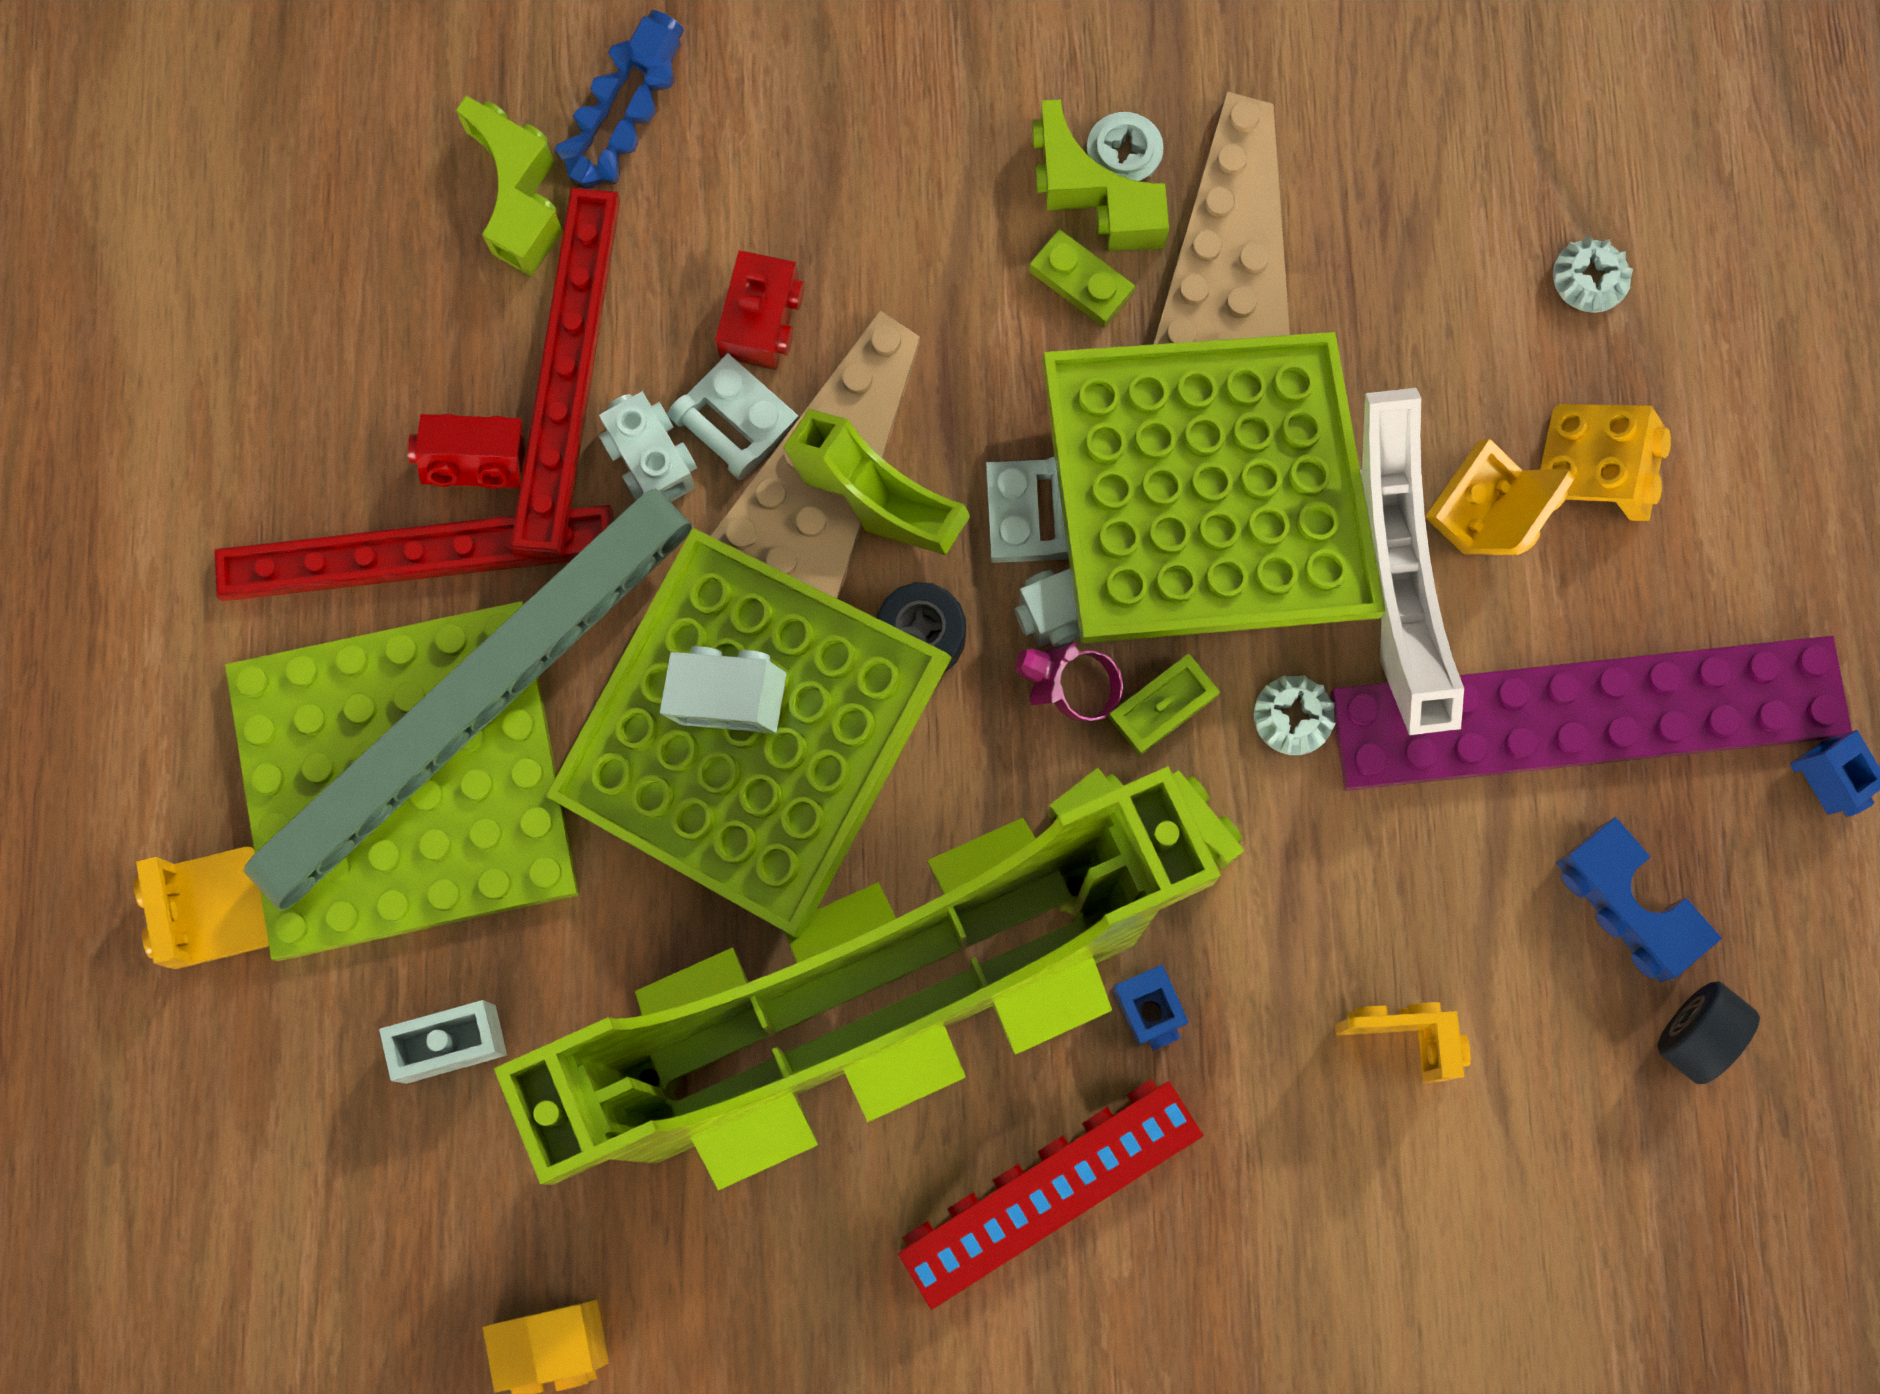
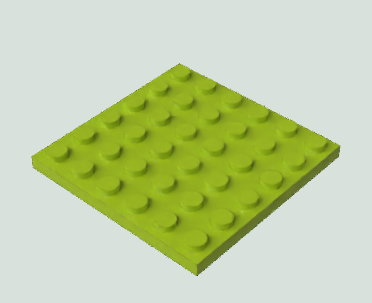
(1210, 487)
(739, 808)
(460, 846)

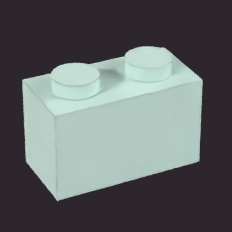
(723, 690)
(443, 1042)

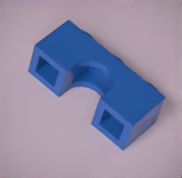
(1602, 872)

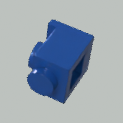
(1841, 773)
(1156, 988)

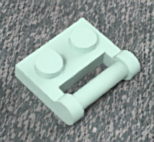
(745, 406)
(1015, 512)

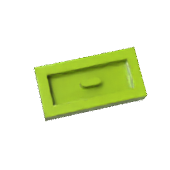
(1082, 278)
(1164, 704)

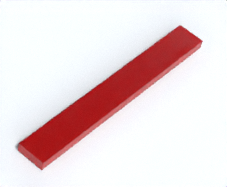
(565, 374)
(389, 556)

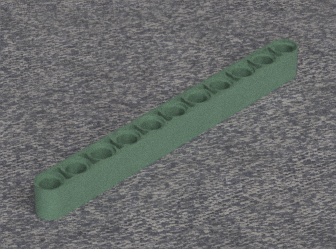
(467, 700)

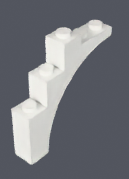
(1412, 629)

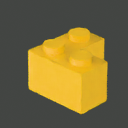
(547, 1347)

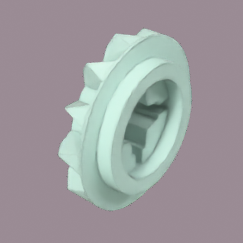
(1144, 141)
(1579, 289)
(1275, 726)

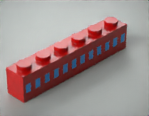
(1048, 1194)

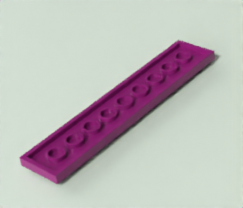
(1601, 713)

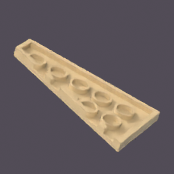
(1233, 250)
(810, 528)

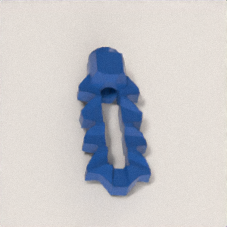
(652, 53)

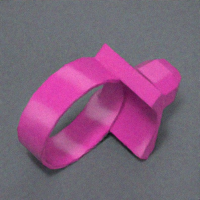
(1045, 672)

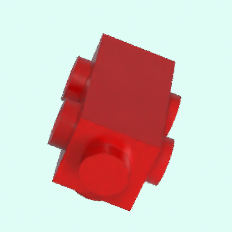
(468, 451)

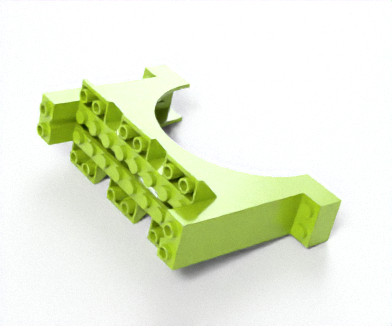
(586, 1092)

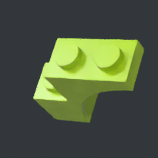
(1126, 210)
(522, 221)
(886, 502)
(1219, 834)

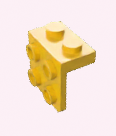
(1610, 453)
(1495, 504)
(199, 908)
(1440, 1043)

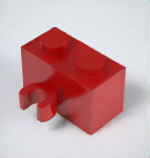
(759, 310)

